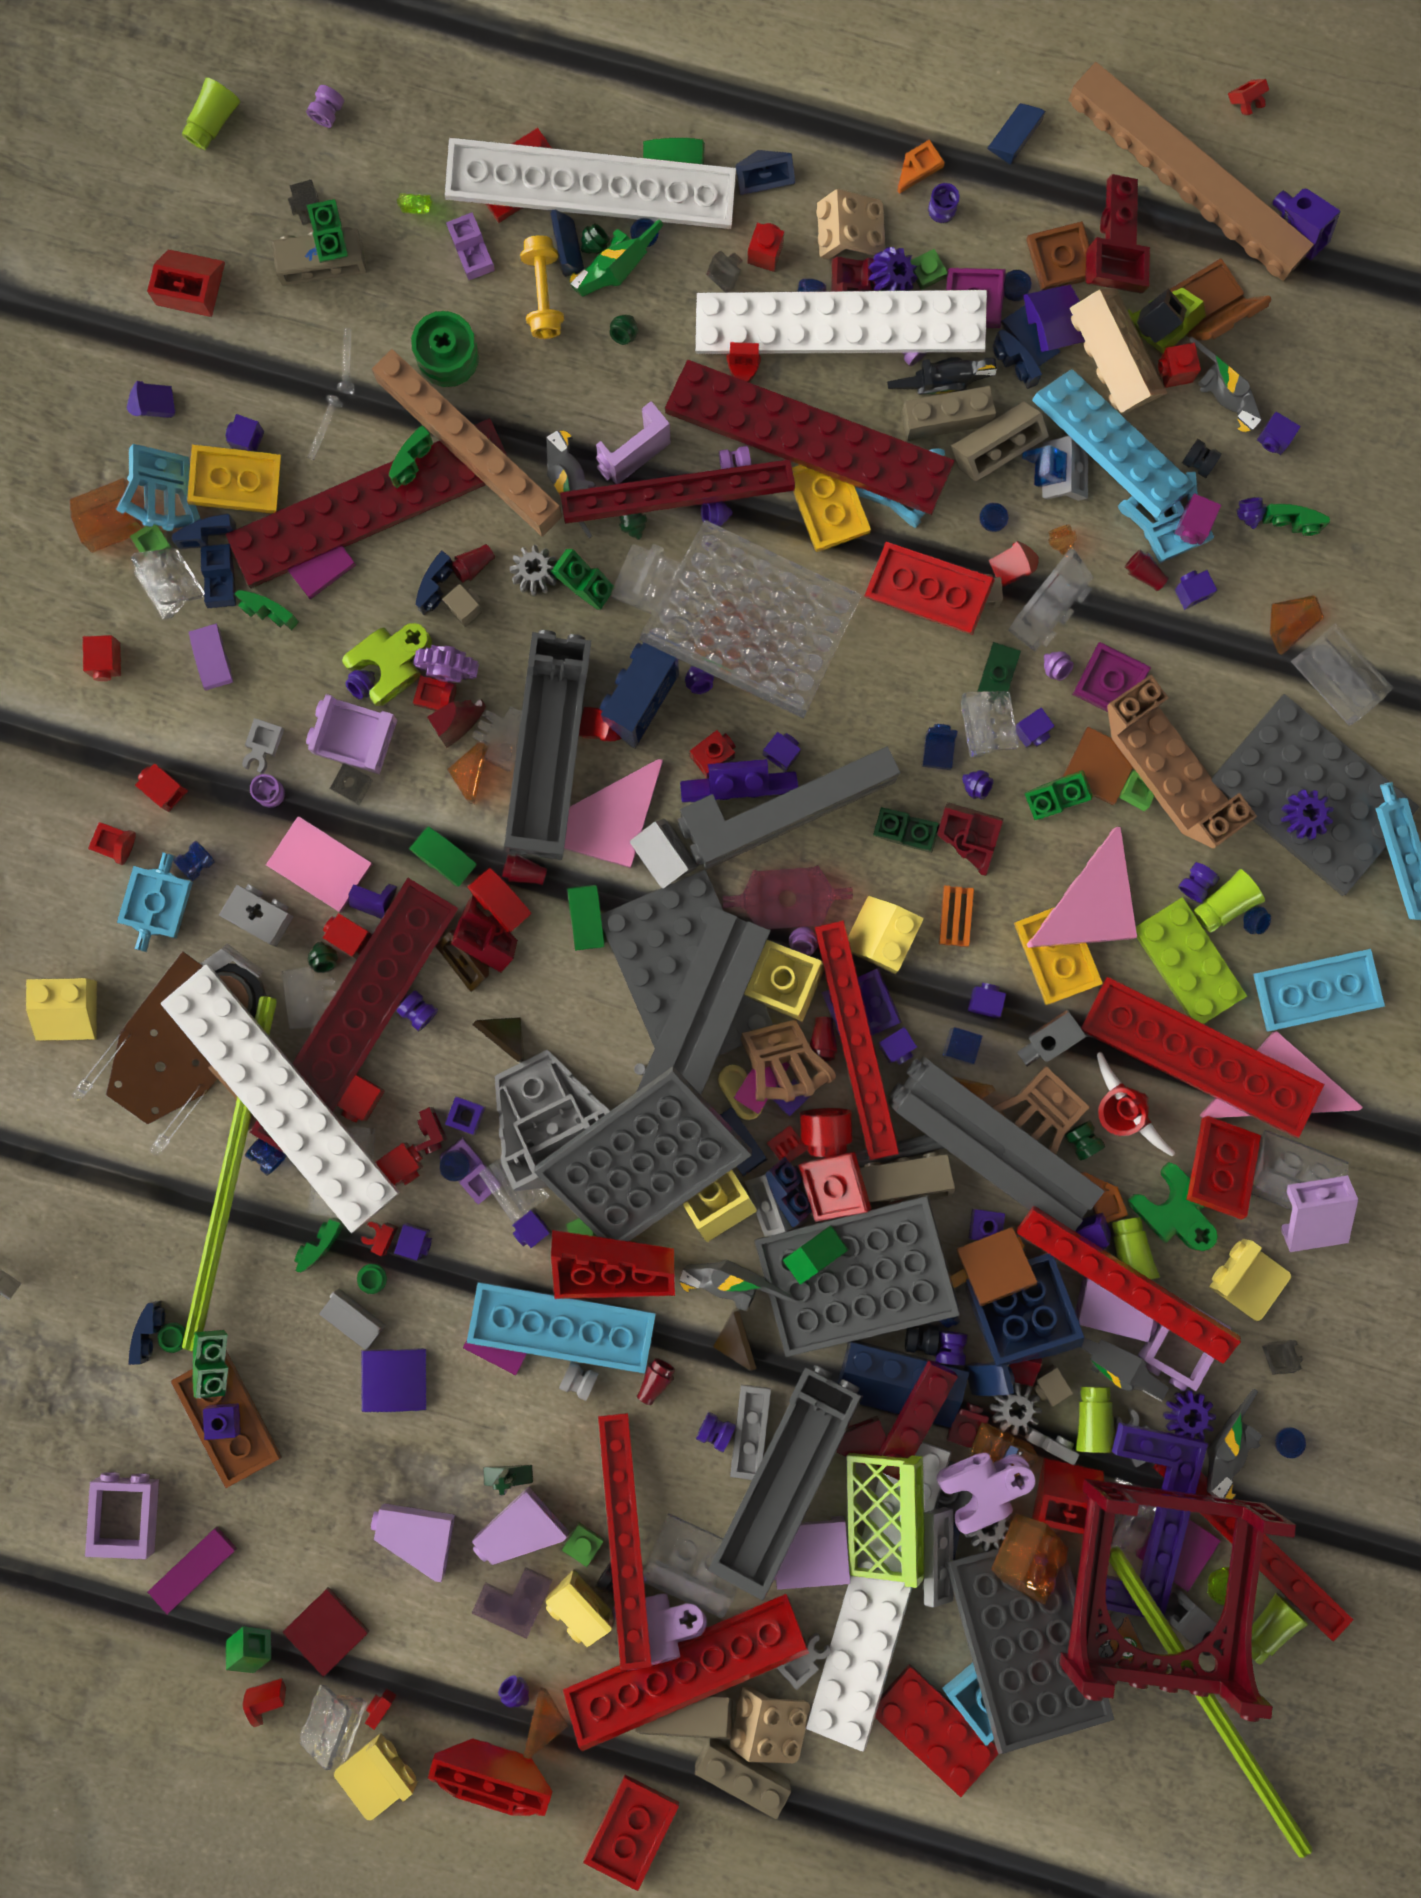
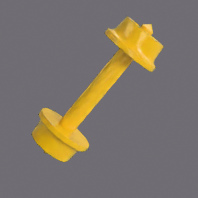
(540, 252)

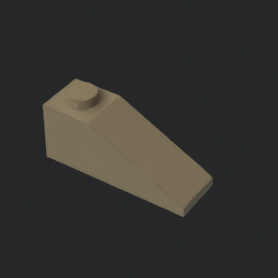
(702, 1719)

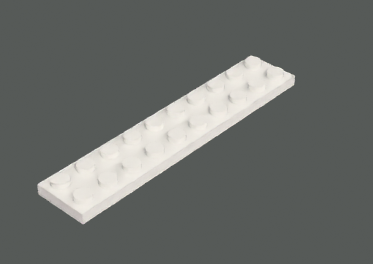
(589, 183)
(843, 321)
(280, 1098)
(869, 1626)

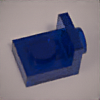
(939, 747)

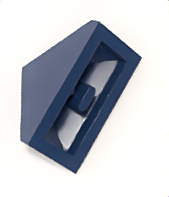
(764, 171)

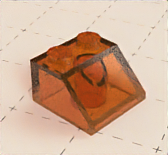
(97, 517)

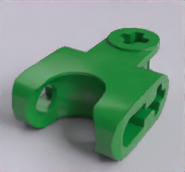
(1177, 1214)

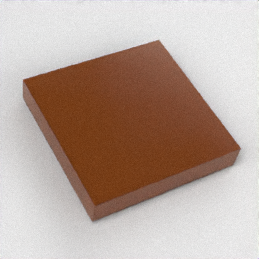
(1059, 255)
(1102, 764)
(996, 1266)

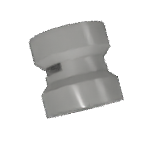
(578, 1380)

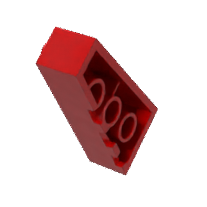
(609, 1267)

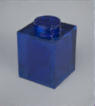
(962, 1046)

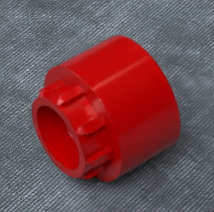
(826, 1131)

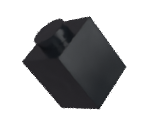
(1161, 316)

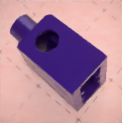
(1310, 216)

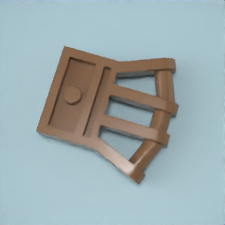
(779, 1045)
(1052, 1101)

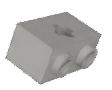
(240, 910)

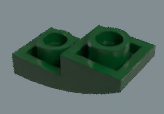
(906, 830)

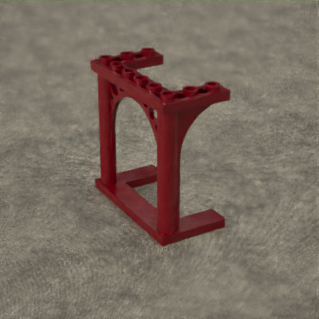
(1233, 1670)

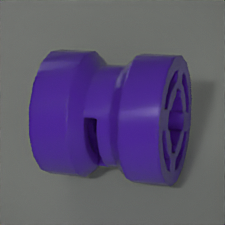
(946, 196)
(1198, 882)
(417, 1010)
(955, 1341)
(715, 1432)

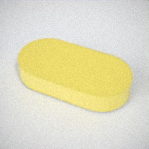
(730, 1081)

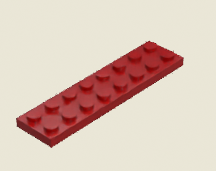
(1202, 1057)
(707, 1665)

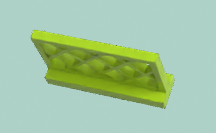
(912, 1518)

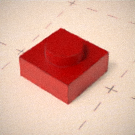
(378, 1708)

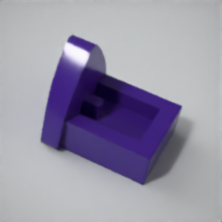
(151, 400)
(370, 901)

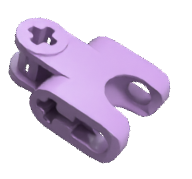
(990, 1486)
(667, 1627)

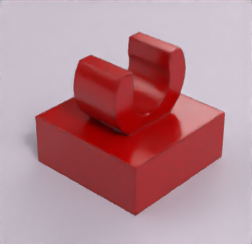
(1247, 93)
(787, 1144)
(383, 1237)

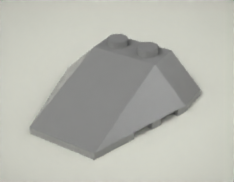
(539, 1113)

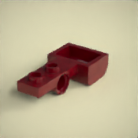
(1117, 258)

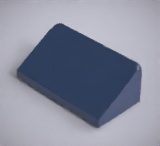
(1016, 132)
(567, 243)

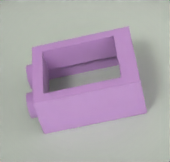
(1177, 1379)
(122, 1547)

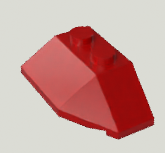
(491, 1778)

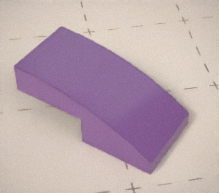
(470, 246)
(210, 657)
(473, 1181)

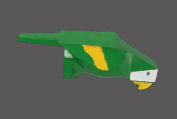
(614, 262)

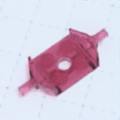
(808, 885)

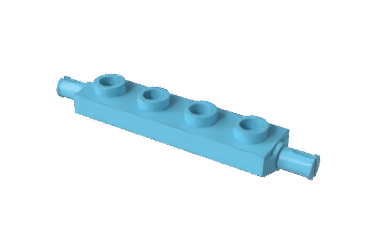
(1403, 847)

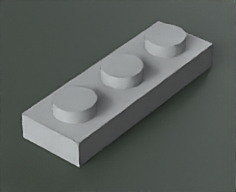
(750, 1431)
(938, 1551)

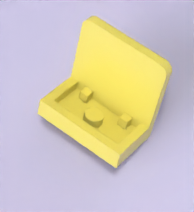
(1250, 1279)
(376, 1777)

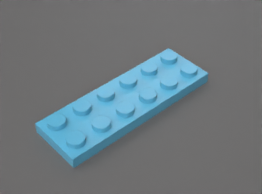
(1113, 443)
(561, 1327)

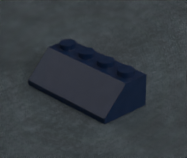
(890, 1375)

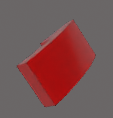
(499, 900)

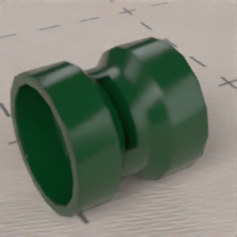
(1085, 1140)

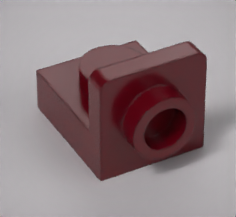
(431, 1126)
(966, 1425)

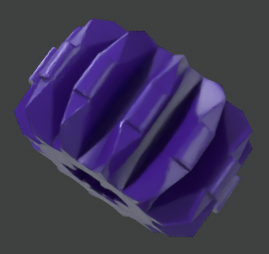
(892, 270)
(1309, 804)
(1183, 1407)

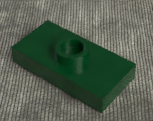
(999, 668)

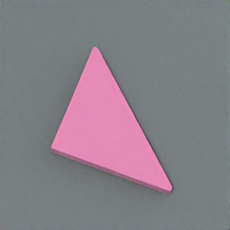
(612, 817)
(1095, 904)
(1331, 1098)

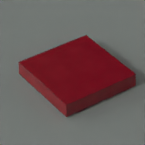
(325, 1631)

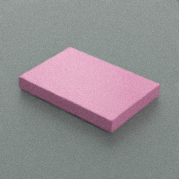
(319, 864)

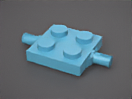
(154, 902)

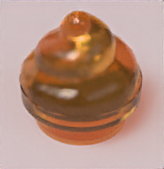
(1062, 538)

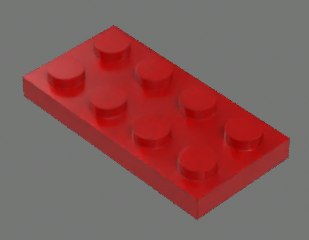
(929, 588)
(934, 1730)

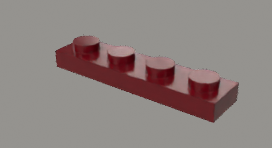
(917, 1414)

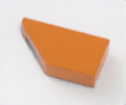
(919, 165)
(1110, 1202)

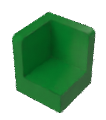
(248, 1649)

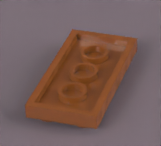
(235, 1456)

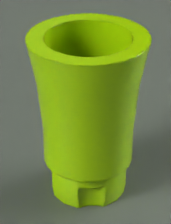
(209, 113)
(1229, 901)
(1133, 1246)
(1095, 1421)
(1274, 1628)

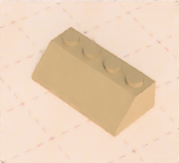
(1117, 350)

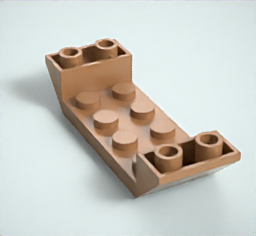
(1172, 768)

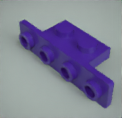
(738, 781)

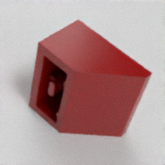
(186, 282)
(1061, 1497)

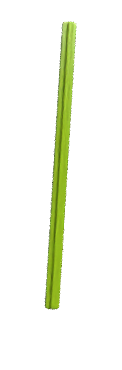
(223, 1200)
(1212, 1706)

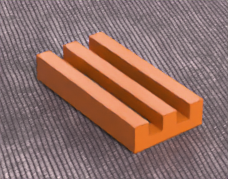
(958, 891)

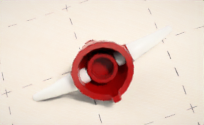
(1126, 1110)

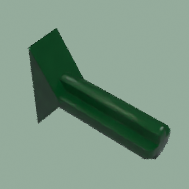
(505, 1477)

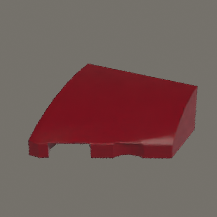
(851, 275)
(456, 719)
(971, 834)
(484, 937)

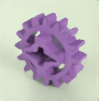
(446, 663)

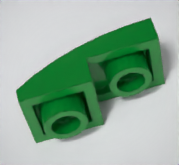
(675, 149)
(327, 230)
(404, 465)
(1303, 519)
(584, 581)
(262, 606)
(1058, 795)
(443, 856)
(585, 917)
(312, 1252)
(209, 1364)

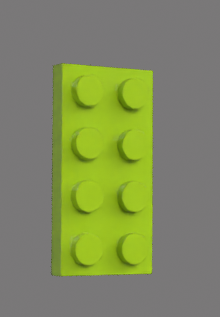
(1189, 962)

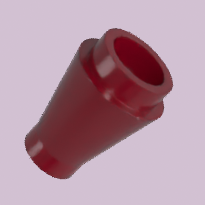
(471, 563)
(1146, 570)
(523, 870)
(823, 1039)
(656, 1379)

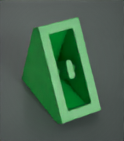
(815, 1254)

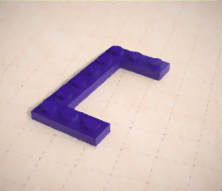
(1184, 1464)

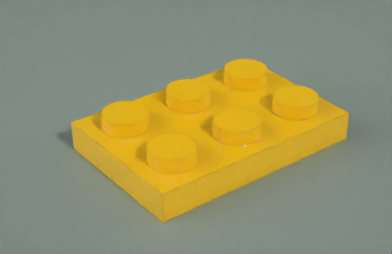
(234, 479)
(828, 508)
(1059, 968)

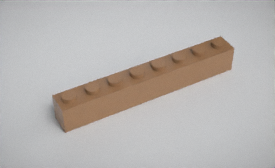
(467, 443)

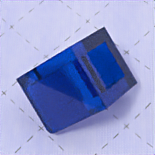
(1049, 465)

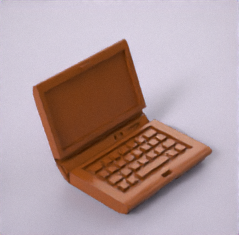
(1222, 300)

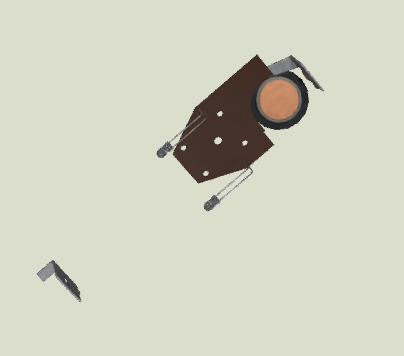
(140, 1051)

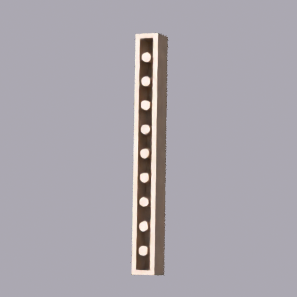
(1189, 171)

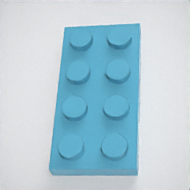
(1318, 990)

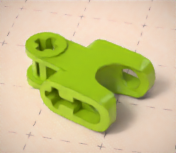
(393, 656)

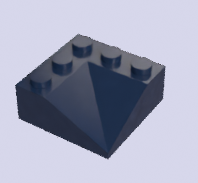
(639, 692)
(1032, 1321)

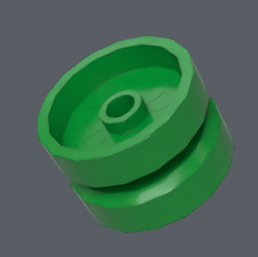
(445, 348)

